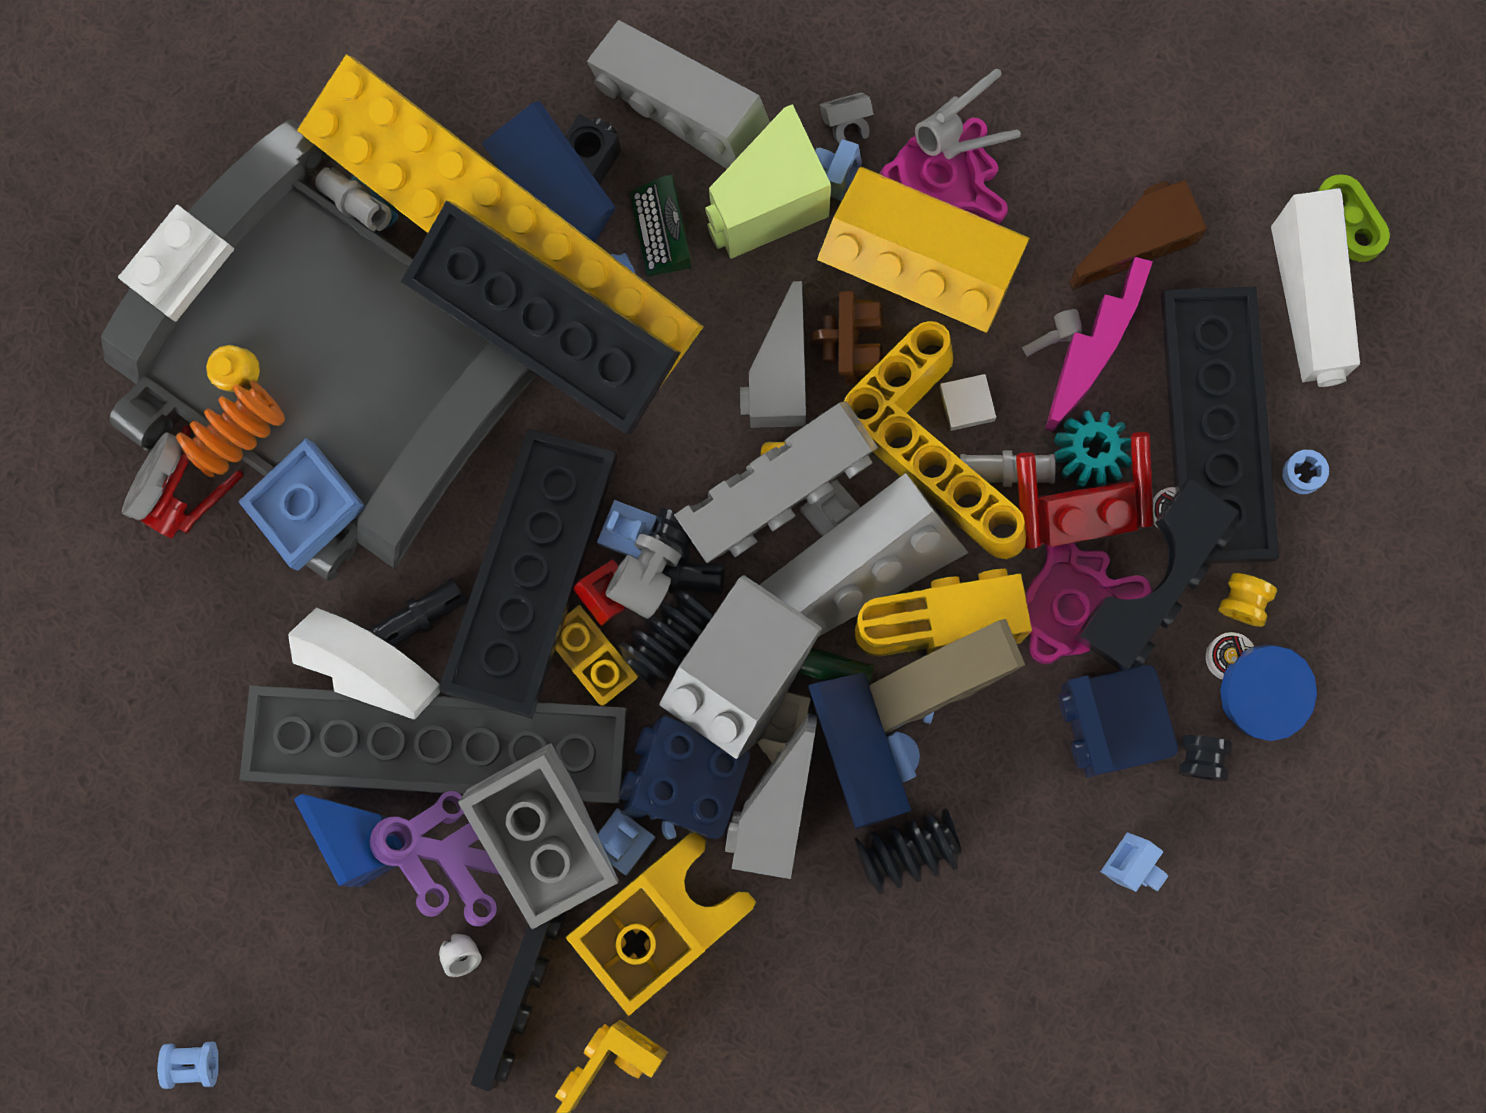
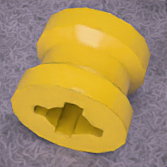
(1248, 599)

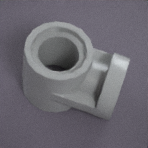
(640, 581)

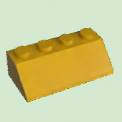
(923, 249)

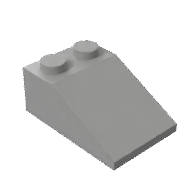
(741, 667)
(769, 824)
(539, 836)

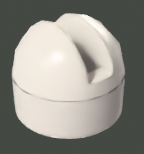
(450, 954)

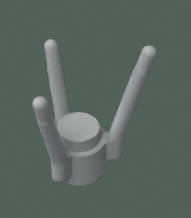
(943, 128)

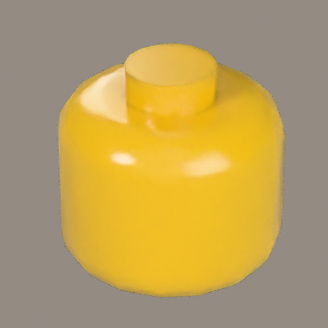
(232, 366)

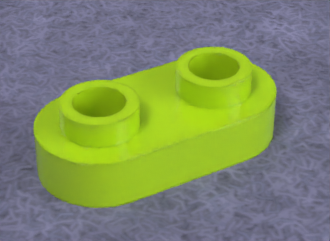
(1360, 217)

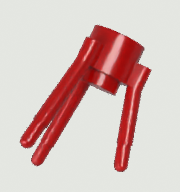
(169, 510)

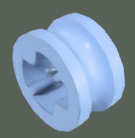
(1318, 462)

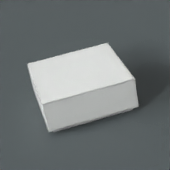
(967, 402)

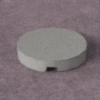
(150, 478)

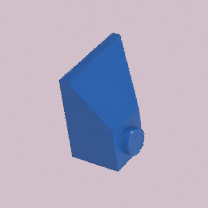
(345, 839)

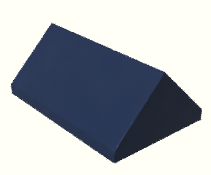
(547, 166)
(859, 749)

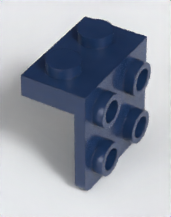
(1117, 720)
(683, 779)

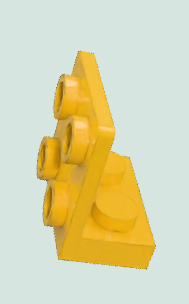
(635, 1056)

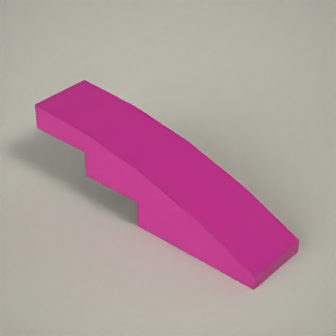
(1090, 354)

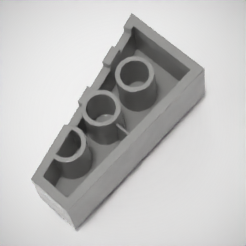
(678, 93)
(777, 483)
(867, 556)

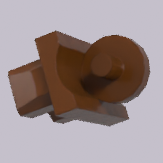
(854, 316)

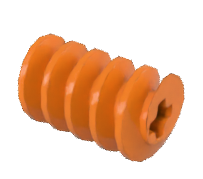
(231, 430)

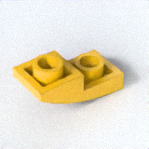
(593, 657)

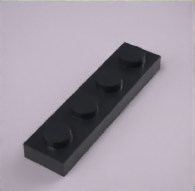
(513, 1012)

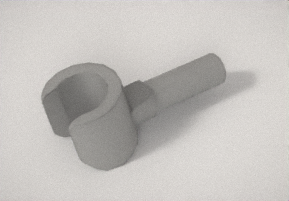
(1066, 324)

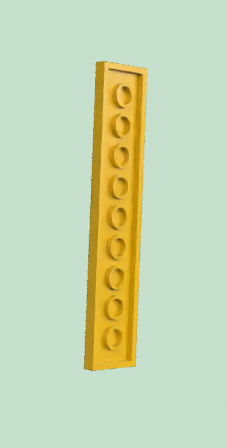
(423, 164)

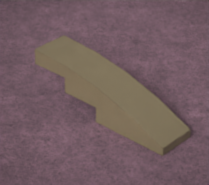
(946, 675)

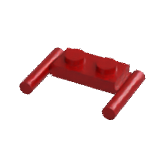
(1088, 511)

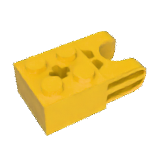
(942, 614)
(673, 924)

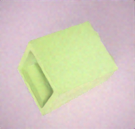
(769, 189)

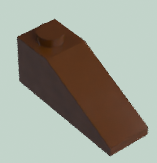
(1154, 227)

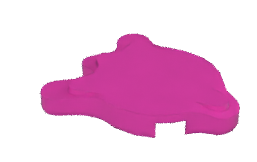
(954, 179)
(1066, 596)

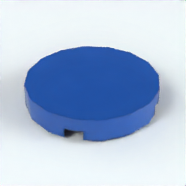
(1268, 692)

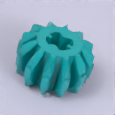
(1075, 450)

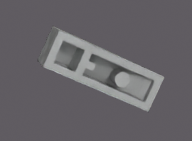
(778, 371)

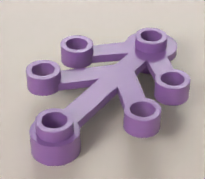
(451, 855)

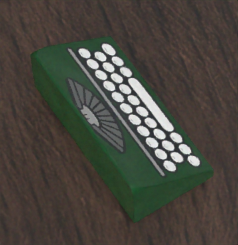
(660, 227)

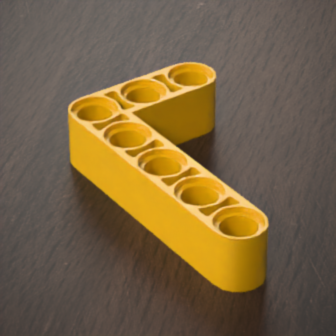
(924, 449)

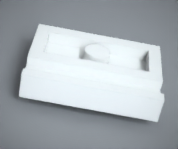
(176, 263)

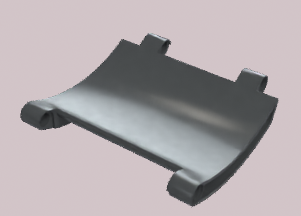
(340, 346)

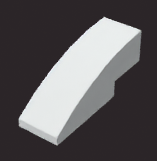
(361, 664)

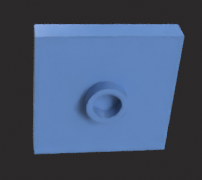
(302, 504)

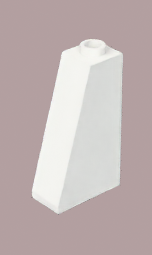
(1318, 285)

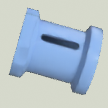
(172, 1059)

